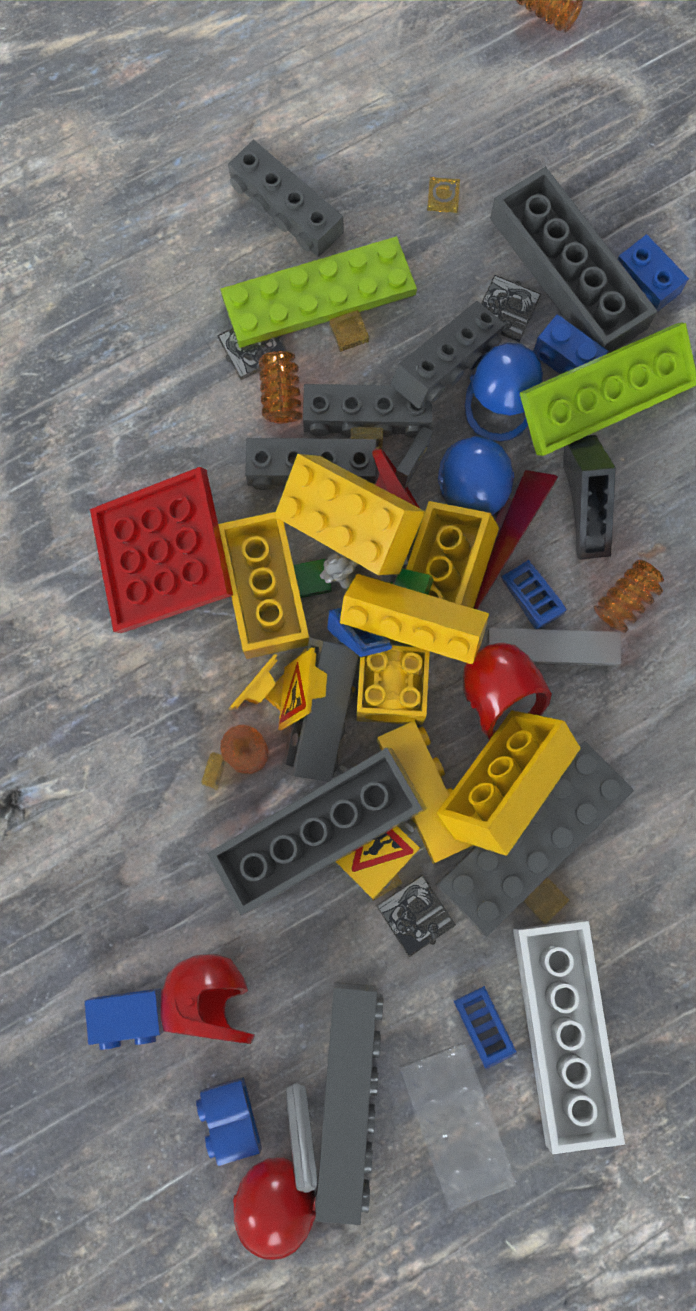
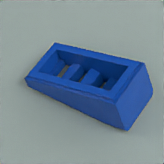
(557, 607)
(359, 641)
(499, 1055)

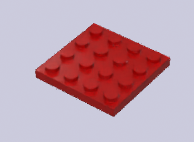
(161, 551)

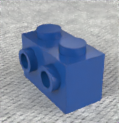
(653, 272)
(565, 346)
(124, 1018)

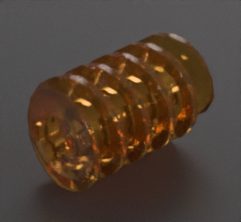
(560, 12)
(279, 387)
(629, 594)
(248, 737)

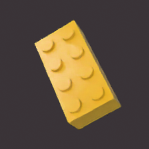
(349, 514)
(454, 550)
(263, 585)
(509, 781)

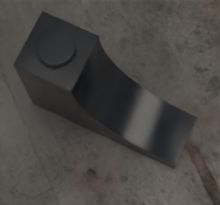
(592, 492)

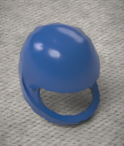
(498, 385)
(476, 475)

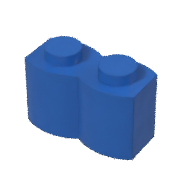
(229, 1122)

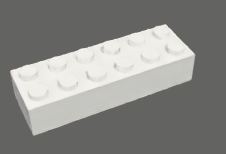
(568, 1037)

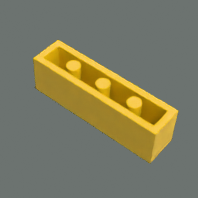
(414, 618)
(425, 773)

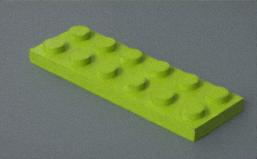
(318, 291)
(609, 389)

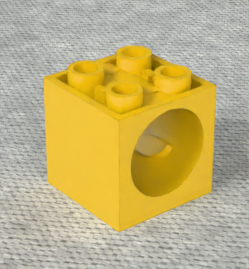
(394, 686)

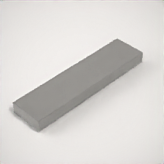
(563, 646)

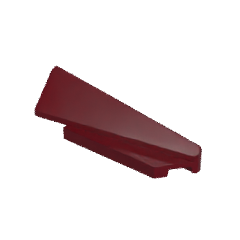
(513, 523)

